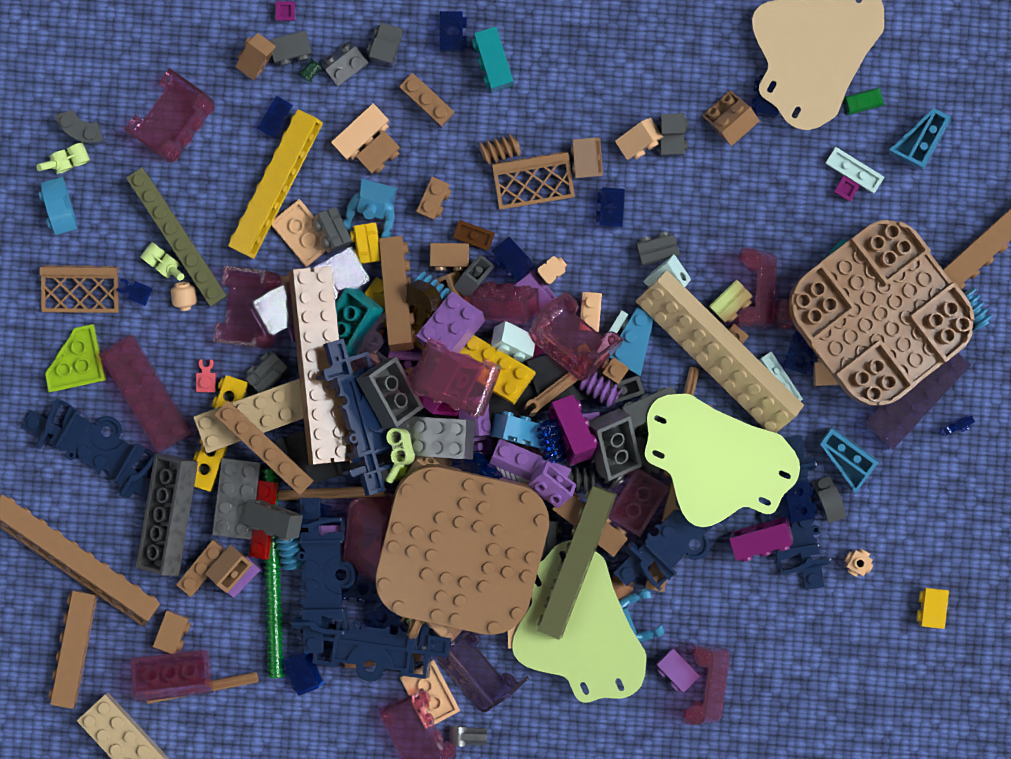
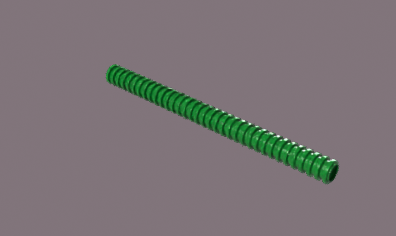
(273, 600)

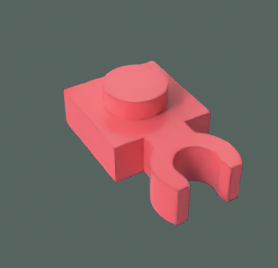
(206, 380)

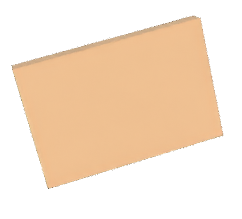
(296, 230)
(442, 701)

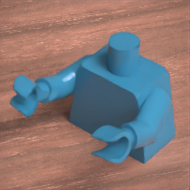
(373, 201)
(633, 598)

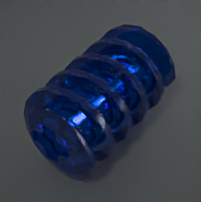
(551, 440)

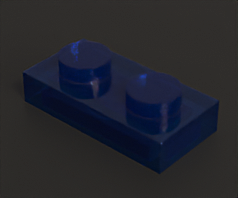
(275, 117)

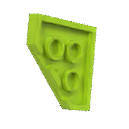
(77, 361)

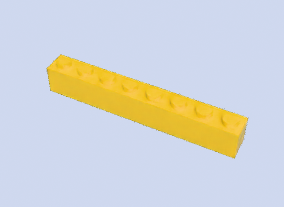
(275, 184)

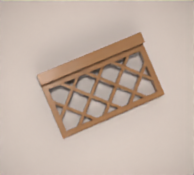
(528, 164)
(75, 272)

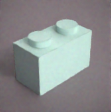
(513, 341)

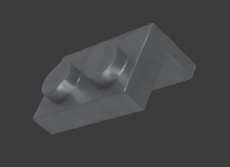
(344, 63)

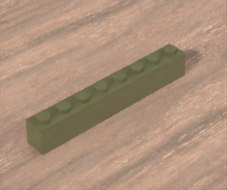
(177, 237)
(577, 561)

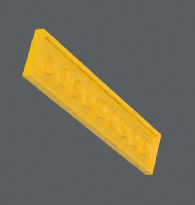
(513, 375)

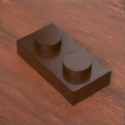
(473, 235)

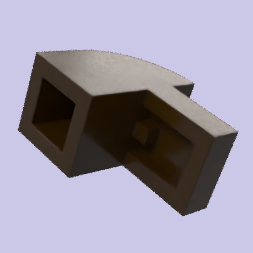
(425, 298)

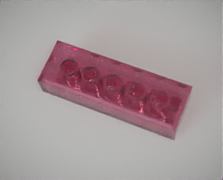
(146, 393)

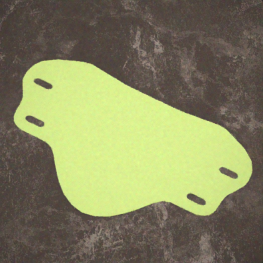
(717, 460)
(596, 641)

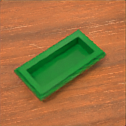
(863, 101)

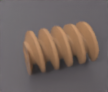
(500, 149)

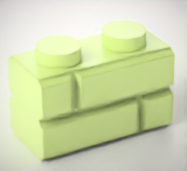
(730, 302)

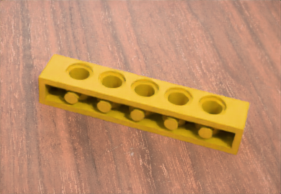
(208, 481)

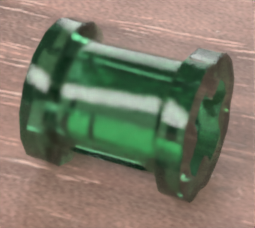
(311, 70)

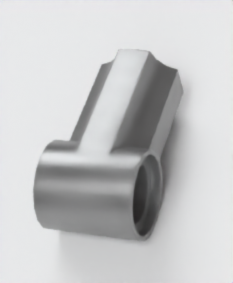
(462, 736)

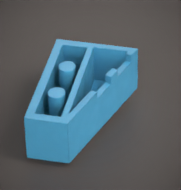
(921, 141)
(635, 342)
(515, 429)
(849, 457)

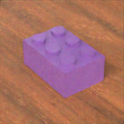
(452, 323)

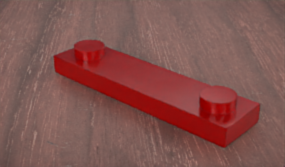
(261, 542)

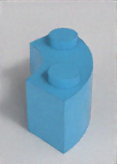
(58, 206)

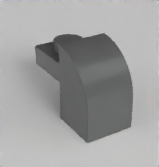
(829, 499)

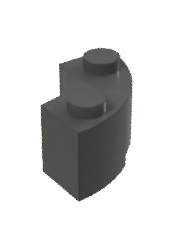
(82, 131)

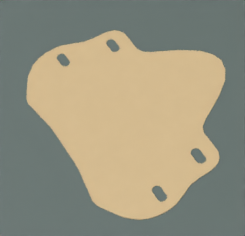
(814, 53)

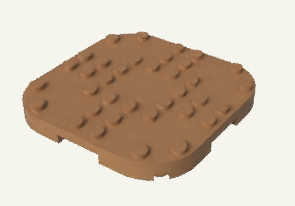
(881, 313)
(461, 549)

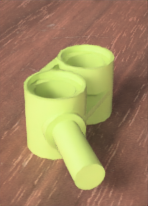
(66, 160)
(163, 262)
(403, 445)

